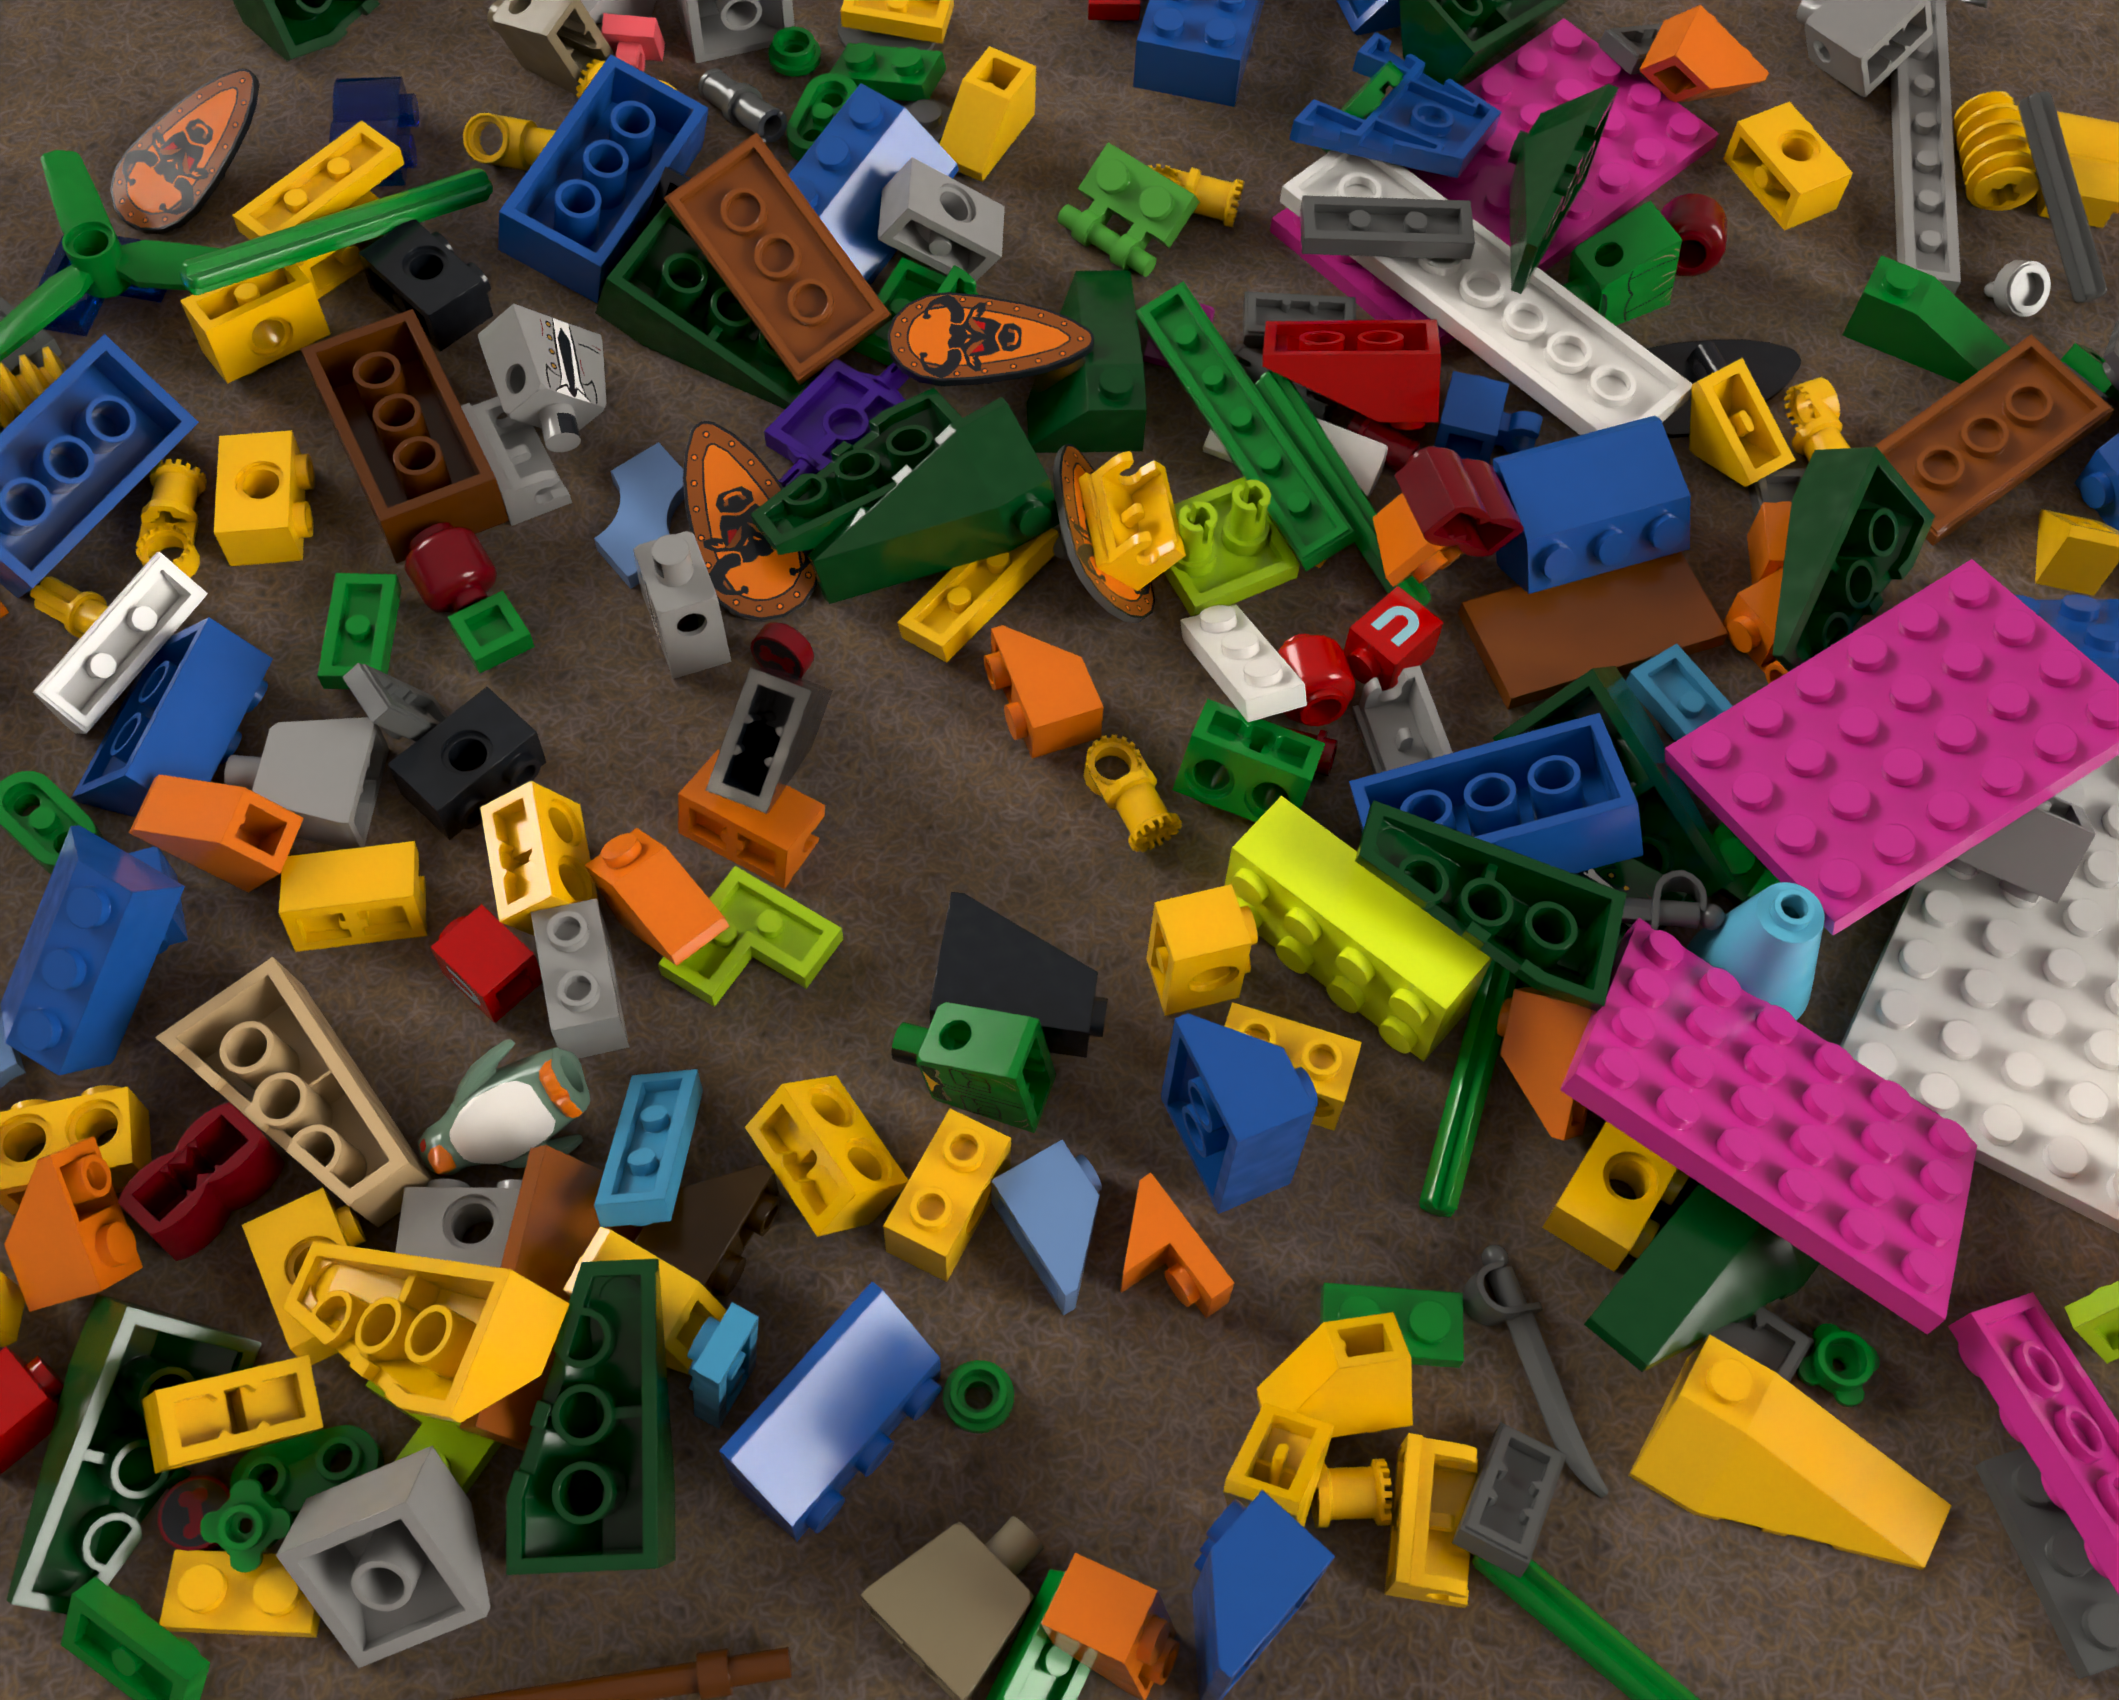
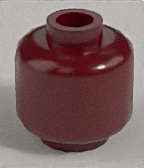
(1703, 232)
(449, 567)

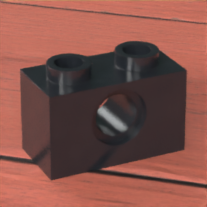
(423, 274)
(476, 733)

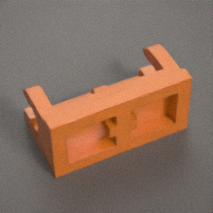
(763, 843)

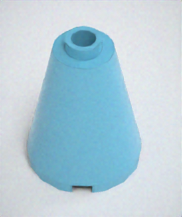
(1769, 945)

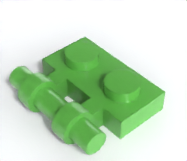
(1137, 196)

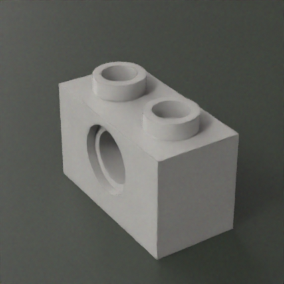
(940, 220)
(579, 979)
(441, 1213)

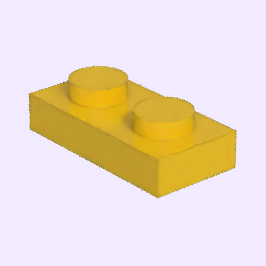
(904, 18)
(215, 1598)

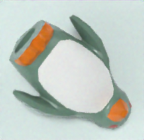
(507, 1111)

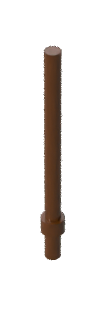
(710, 1675)

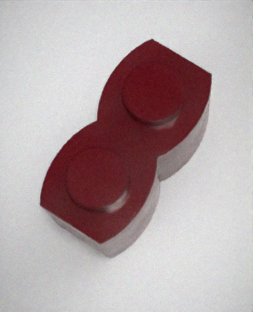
(1458, 501)
(213, 1171)

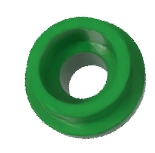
(794, 52)
(978, 1374)

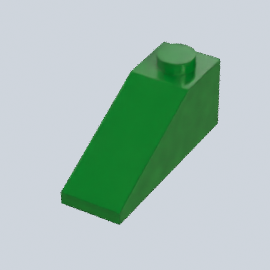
(1922, 323)

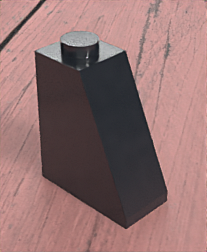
(767, 737)
(1010, 970)

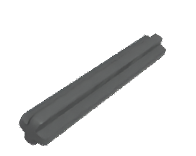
(2062, 197)

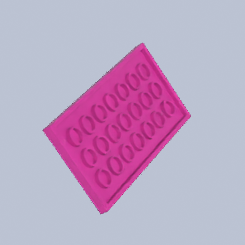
(1639, 151)

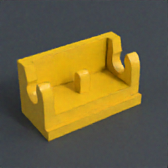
(1131, 520)
(353, 896)
(1427, 1507)

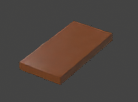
(778, 258)
(1993, 433)
(1606, 620)
(545, 1241)

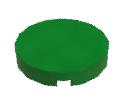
(1372, 92)

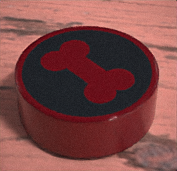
(782, 648)
(184, 1509)

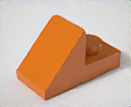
(1166, 1237)

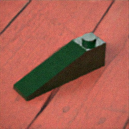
(1465, 34)
(681, 308)
(960, 505)
(1846, 540)
(1520, 912)
(600, 1442)
(99, 1457)

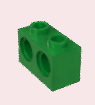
(1245, 763)

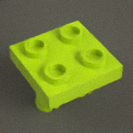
(1229, 547)

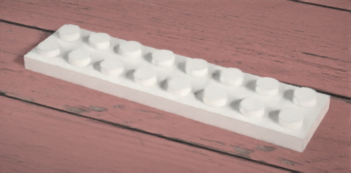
(1536, 339)

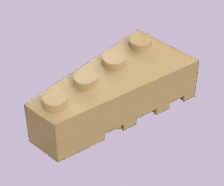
(299, 1087)

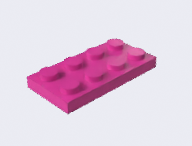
(2055, 1415)

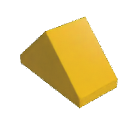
(1735, 427)
(2074, 552)
(1282, 1459)

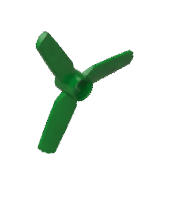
(97, 257)

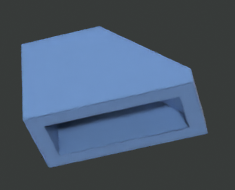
(1052, 1216)

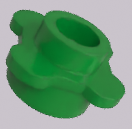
(1858, 1359)
(268, 1519)

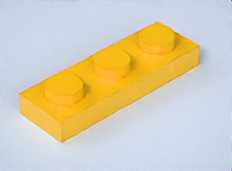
(323, 183)
(972, 596)

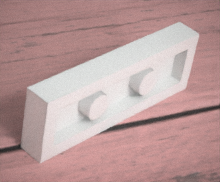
(1243, 662)

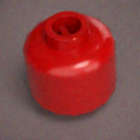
(1326, 676)

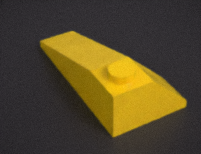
(427, 1328)
(1768, 1456)

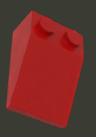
(1367, 365)

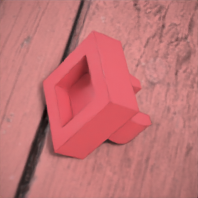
(634, 38)

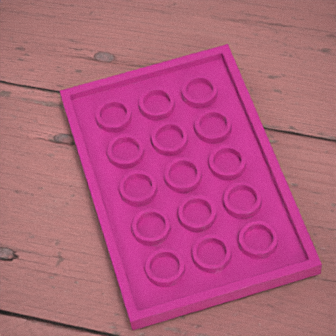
(1904, 743)
(1778, 1123)

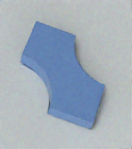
(649, 495)

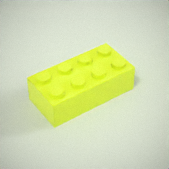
(1353, 931)

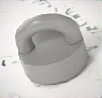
(2020, 288)

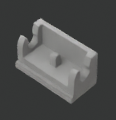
(518, 461)
(1400, 723)

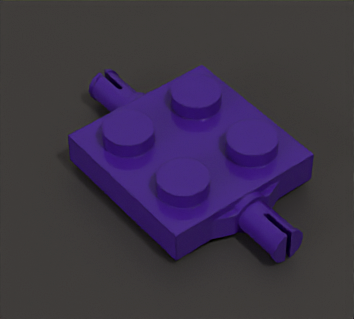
(830, 412)

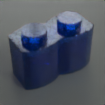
(385, 108)

